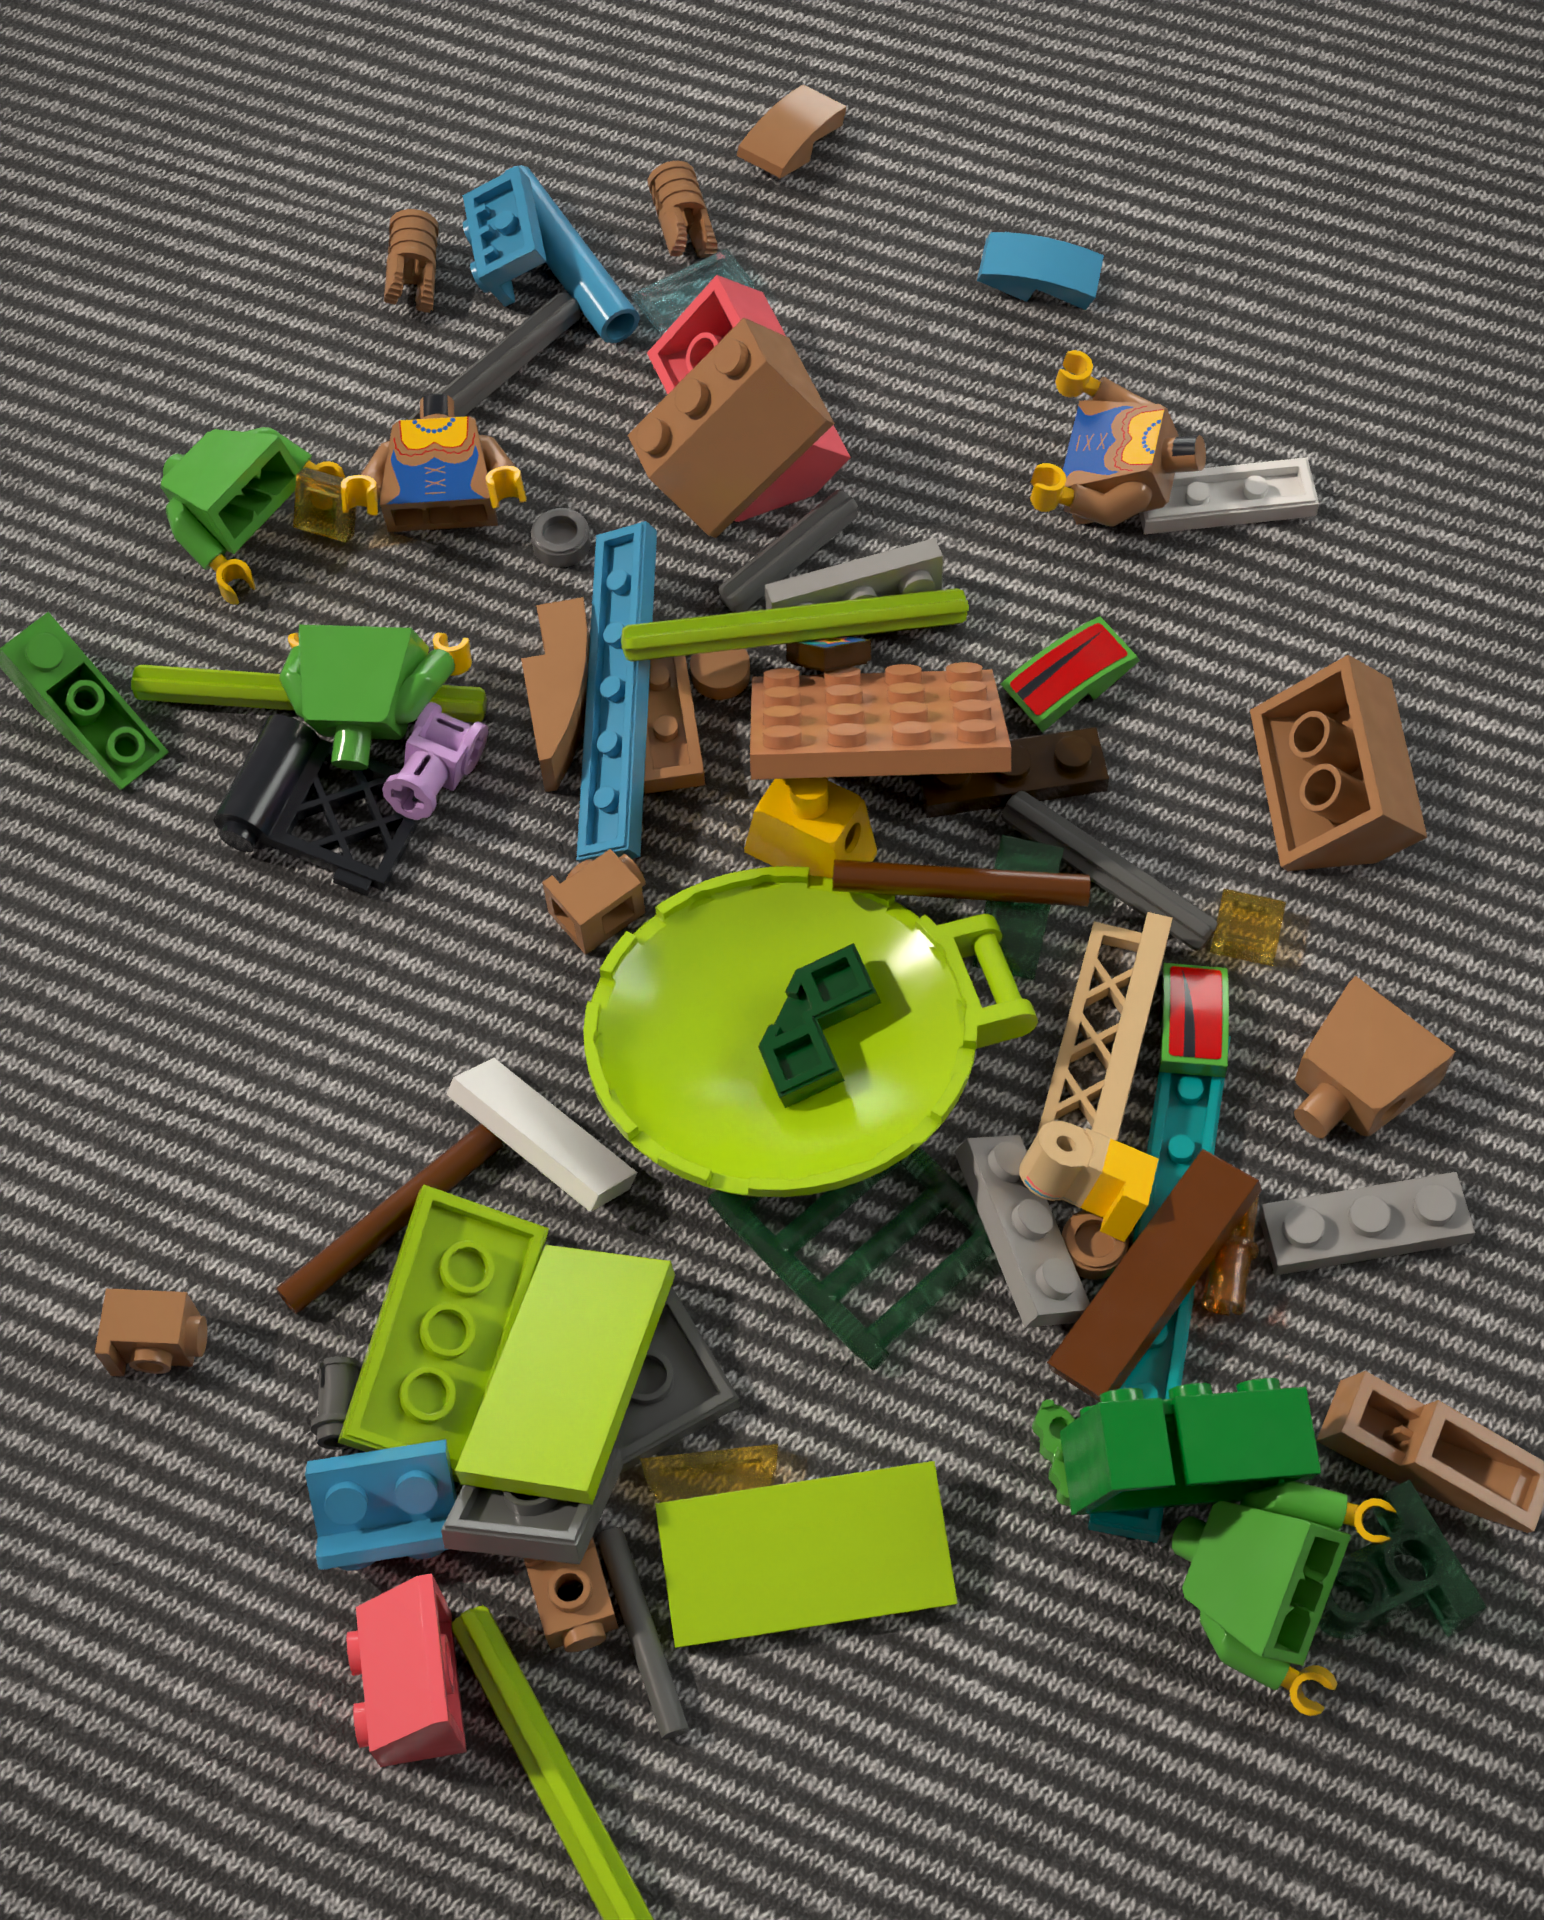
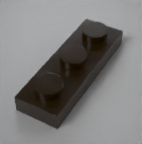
(1040, 765)

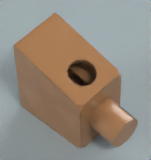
(1367, 1064)

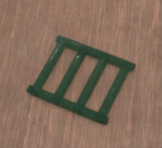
(825, 1295)

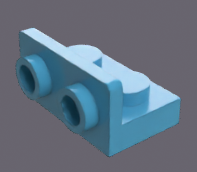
(503, 233)
(381, 1504)

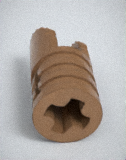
(681, 209)
(412, 257)

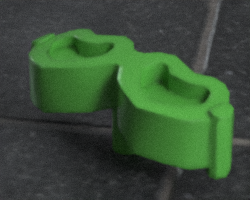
(1047, 1426)

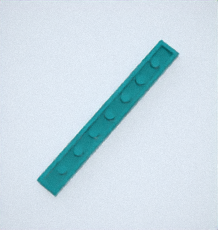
(1180, 1127)

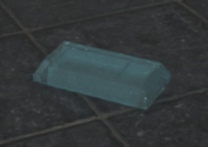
(670, 296)

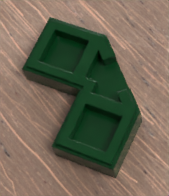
(816, 999)

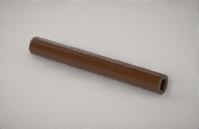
(961, 883)
(386, 1219)

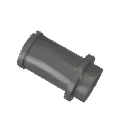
(336, 1387)

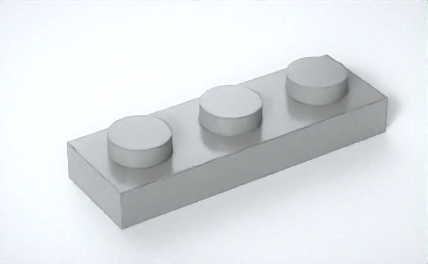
(888, 573)
(1366, 1223)
(1022, 1233)

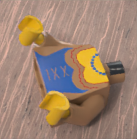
(1118, 452)
(435, 473)

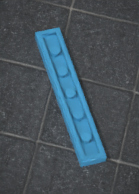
(616, 696)

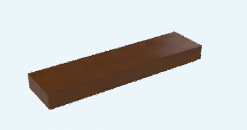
(1155, 1276)

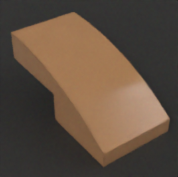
(789, 129)

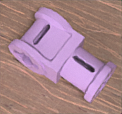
(435, 757)

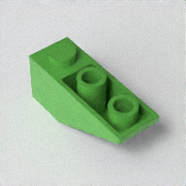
(79, 701)

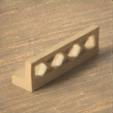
(1126, 1034)

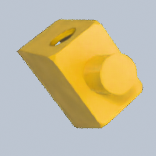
(810, 826)

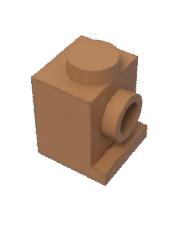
(596, 899)
(149, 1331)
(575, 1623)

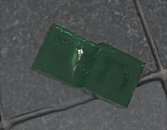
(1023, 924)

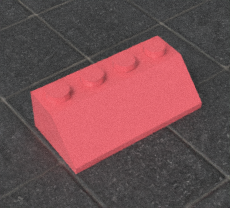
(695, 334)

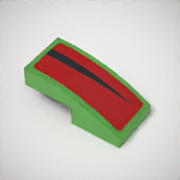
(1068, 670)
(1194, 1020)

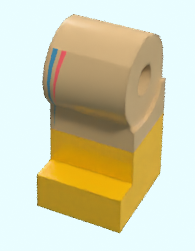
(1090, 1174)

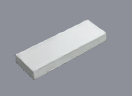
(1236, 496)
(541, 1134)

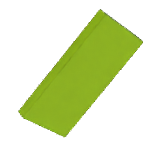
(442, 1324)
(566, 1374)
(805, 1554)

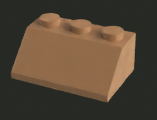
(731, 426)
(1337, 769)

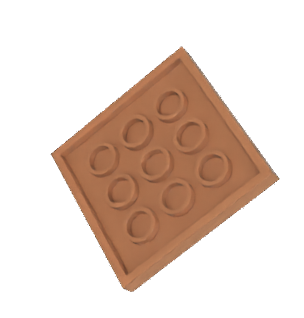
(877, 723)

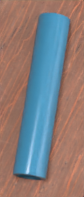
(581, 271)

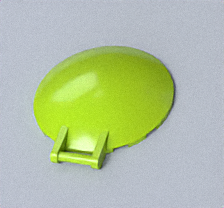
(707, 975)

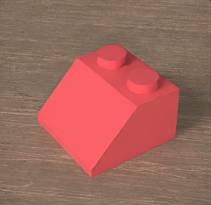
(407, 1675)

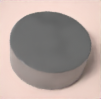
(560, 537)

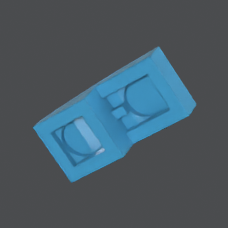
(1031, 262)

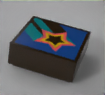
(829, 653)

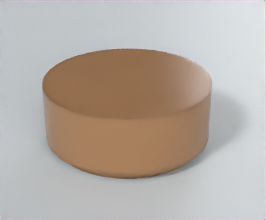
(720, 673)
(1092, 1251)

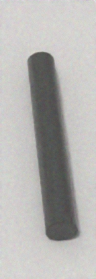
(642, 1633)

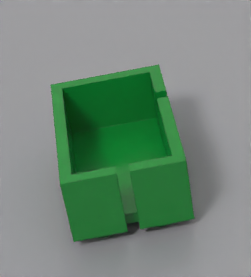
(1187, 1447)

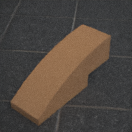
(558, 686)
(1436, 1450)

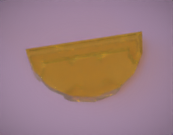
(710, 1472)

